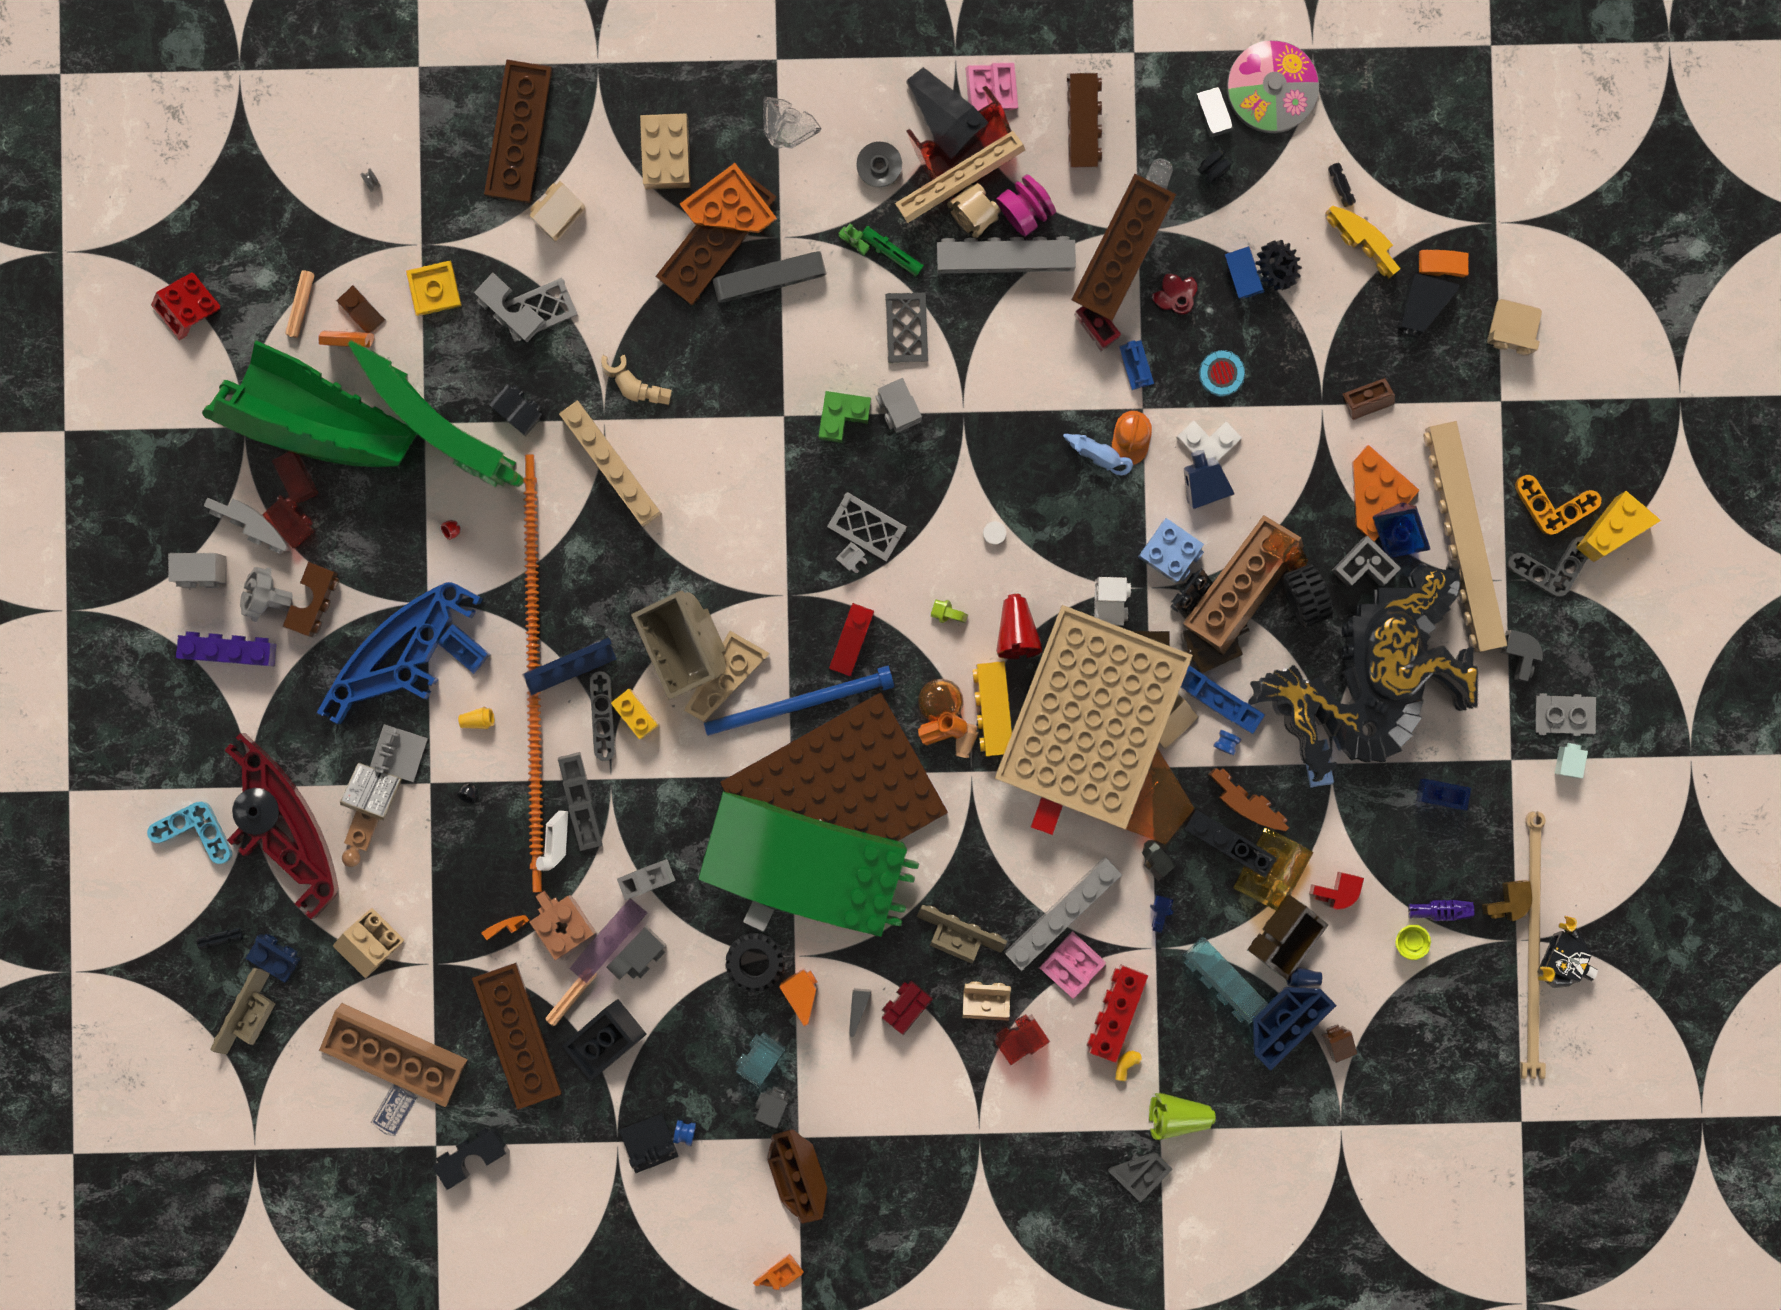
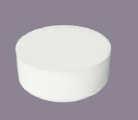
(994, 533)

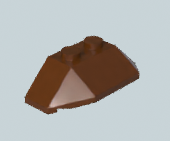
(797, 1175)

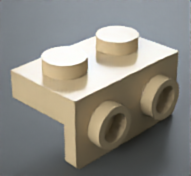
(986, 1001)

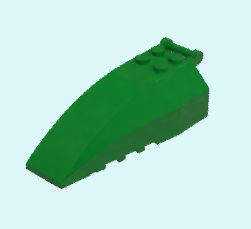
(304, 413)

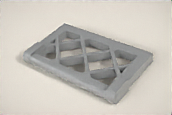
(543, 290)
(866, 545)

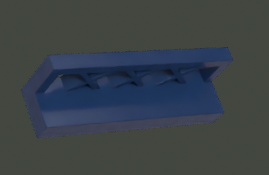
(569, 666)

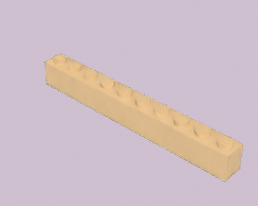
(1465, 536)

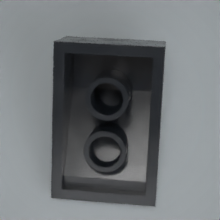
(604, 1039)

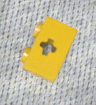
(635, 714)

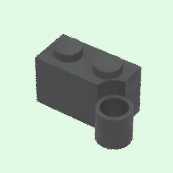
(637, 955)

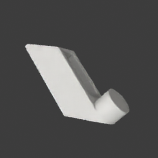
(554, 842)

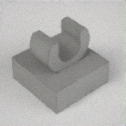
(851, 556)

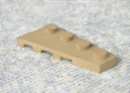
(740, 660)

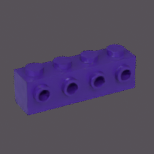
(231, 650)

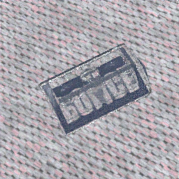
(394, 1110)

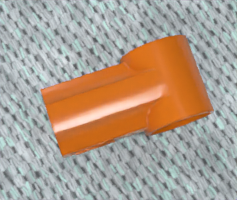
(946, 727)

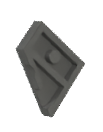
(1141, 1174)

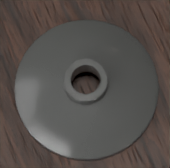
(879, 152)

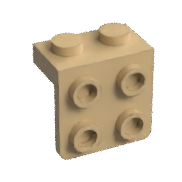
(1515, 327)

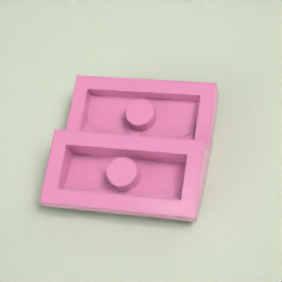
(999, 79)
(1072, 965)

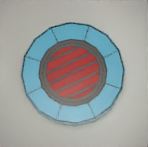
(1222, 373)

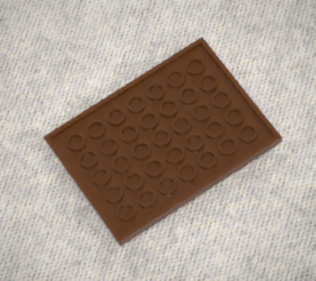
(848, 774)

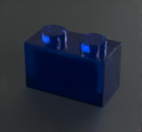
(1443, 794)

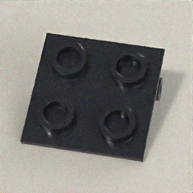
(1187, 601)
(648, 1143)

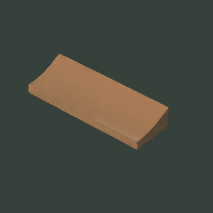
(1238, 589)
(393, 1054)

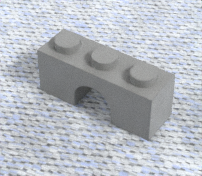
(493, 294)

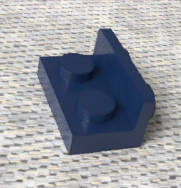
(273, 957)

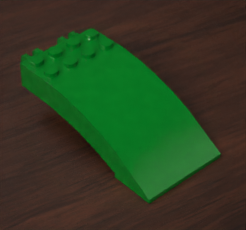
(467, 451)
(805, 865)

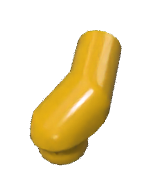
(1126, 1061)

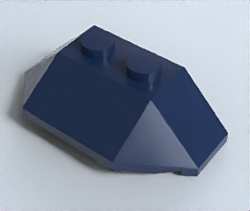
(1287, 1022)

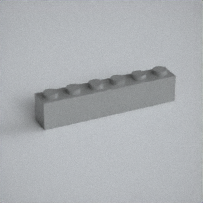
(1006, 256)
(1063, 913)

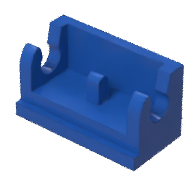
(1244, 272)
(463, 648)

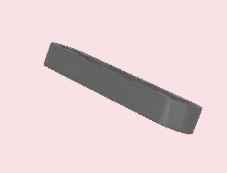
(598, 716)

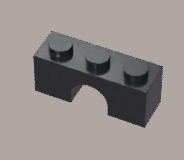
(452, 1167)

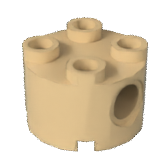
(974, 210)

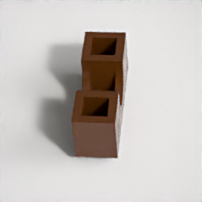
(321, 583)

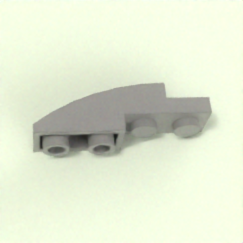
(256, 527)

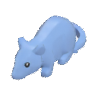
(1101, 454)

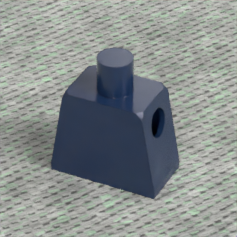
(1205, 481)

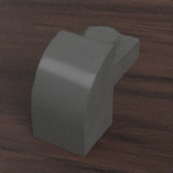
(1527, 649)

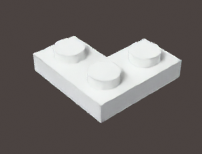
(1215, 446)

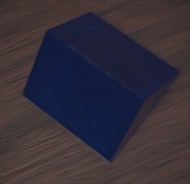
(1401, 530)

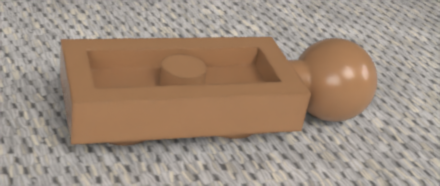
(358, 837)

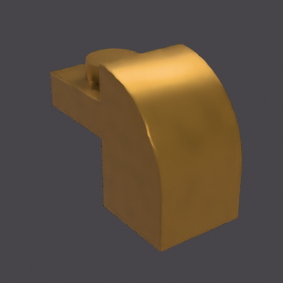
(1516, 904)

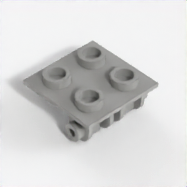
(398, 753)

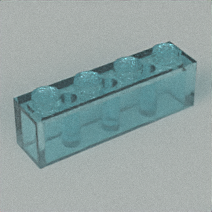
(1224, 978)

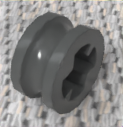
(370, 179)

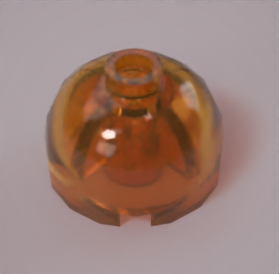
(940, 697)

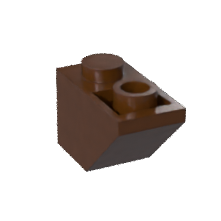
(1339, 1043)

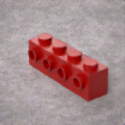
(1117, 1013)

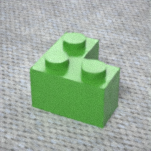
(837, 409)

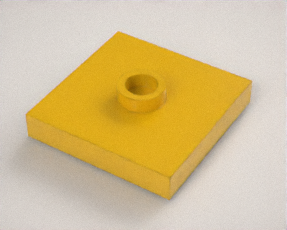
(433, 288)

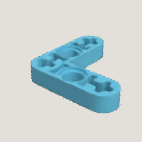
(191, 822)

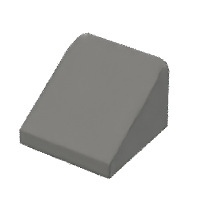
(758, 915)

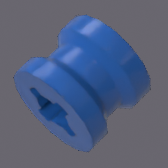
(1227, 742)
(684, 1133)

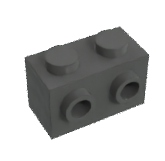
(771, 1106)

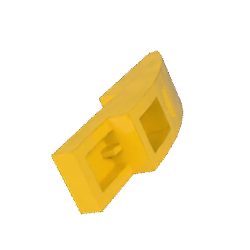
(1357, 231)

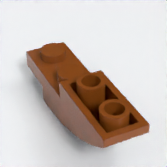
(1254, 809)

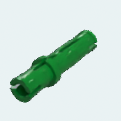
(869, 236)

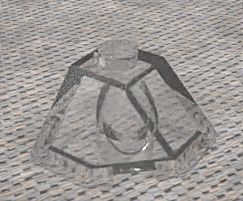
(786, 125)

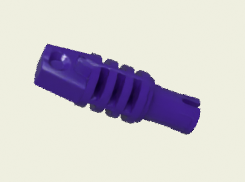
(1442, 910)

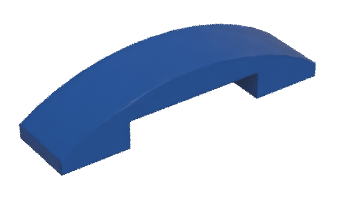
(1221, 700)

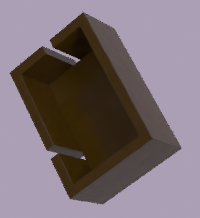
(1288, 937)

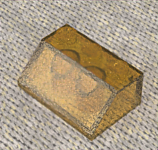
(1283, 875)

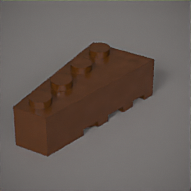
(1083, 119)

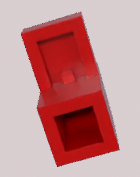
(1345, 892)

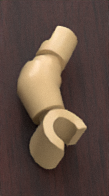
(633, 388)

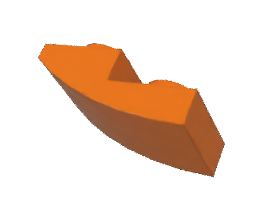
(1443, 262)

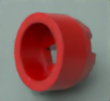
(450, 529)

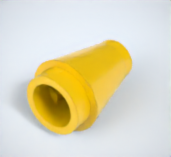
(477, 719)

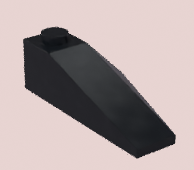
(949, 116)

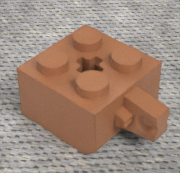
(548, 921)

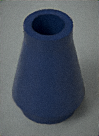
(1304, 978)

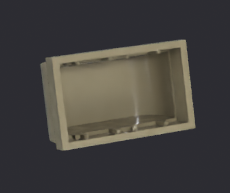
(681, 642)

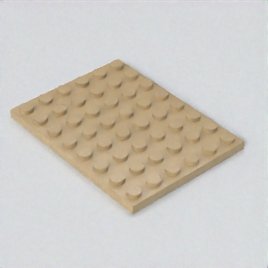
(1093, 716)

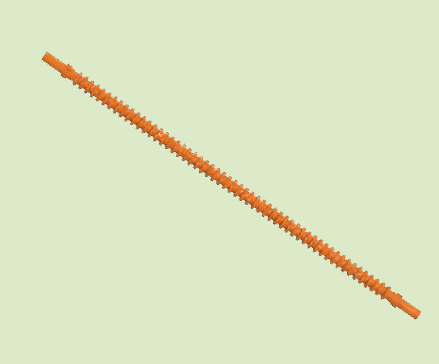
(530, 481)

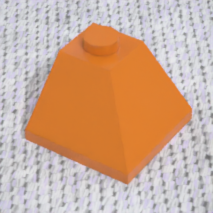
(800, 993)

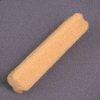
(299, 304)
(567, 1001)

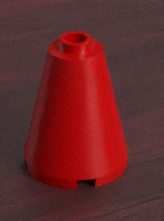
(1017, 630)

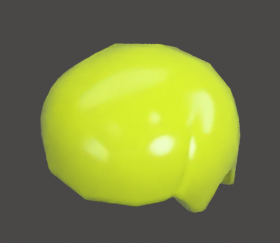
(1413, 942)

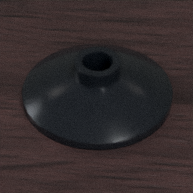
(264, 803)

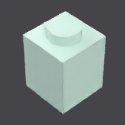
(1571, 761)

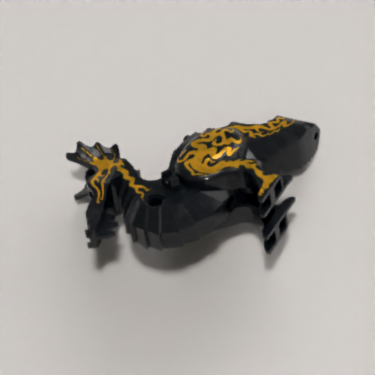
(1383, 672)

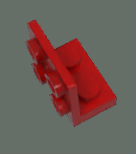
(184, 304)

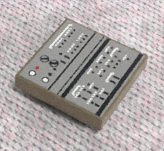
(370, 791)

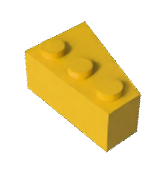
(1616, 526)

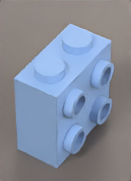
(1172, 551)

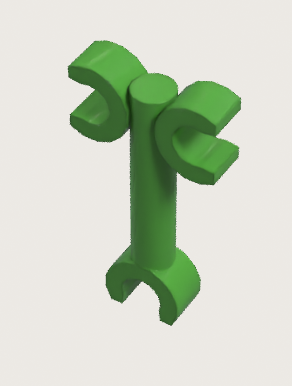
(851, 235)

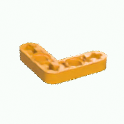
(1549, 511)

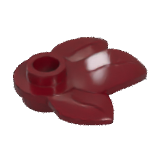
(1175, 290)

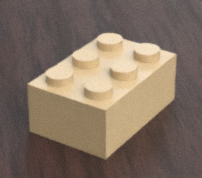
(665, 151)

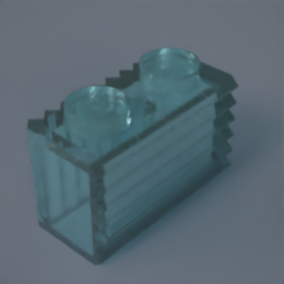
(760, 1059)

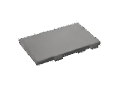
(1565, 714)

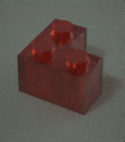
(1021, 1039)

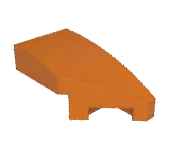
(512, 924)
(780, 1274)

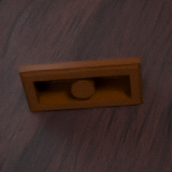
(1369, 398)

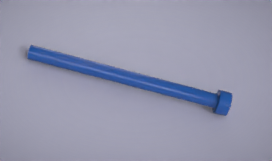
(882, 678)

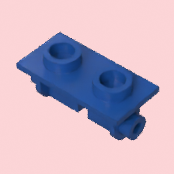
(1136, 364)

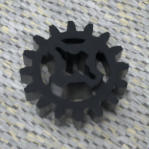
(1276, 254)

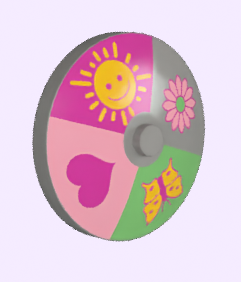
(1272, 86)

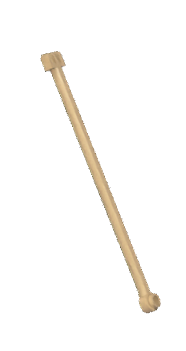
(1534, 950)

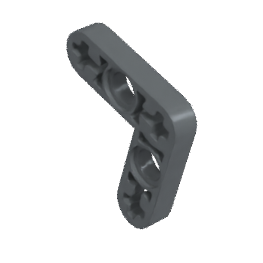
(1550, 576)

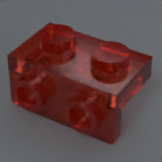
(289, 522)

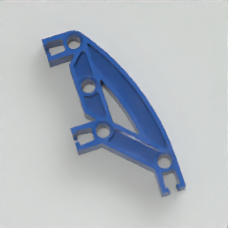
(358, 674)

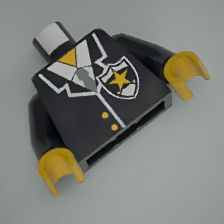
(1566, 958)

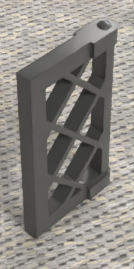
(890, 316)

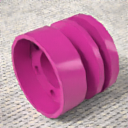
(1030, 202)

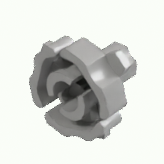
(263, 594)

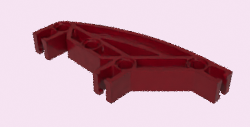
(312, 853)

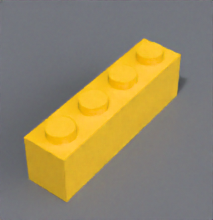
(994, 707)

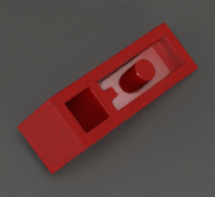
(851, 639)

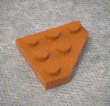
(729, 203)
(1376, 489)

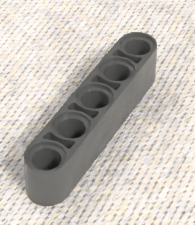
(769, 276)

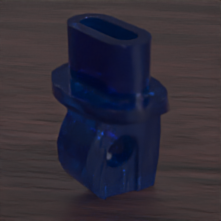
(1162, 907)

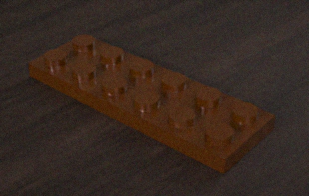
(518, 131)
(1123, 246)
(704, 254)
(517, 1035)

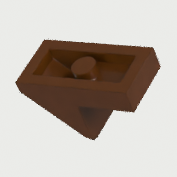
(360, 310)

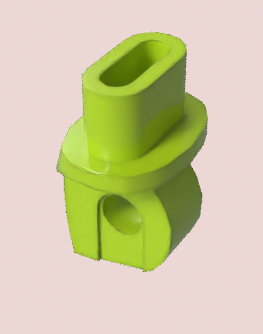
(944, 611)

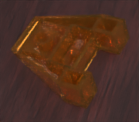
(1160, 804)

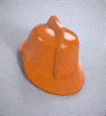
(1132, 436)

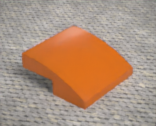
(342, 338)

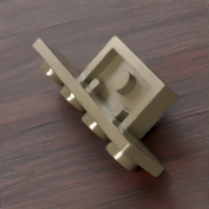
(957, 936)
(246, 1015)

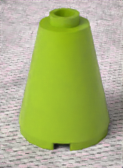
(1178, 1116)

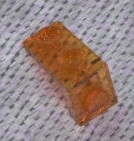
(1286, 549)

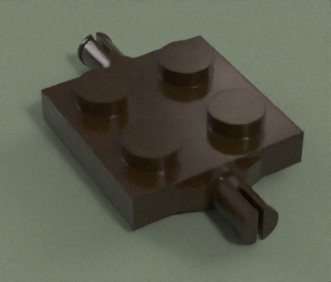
(1205, 655)

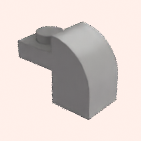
(645, 879)

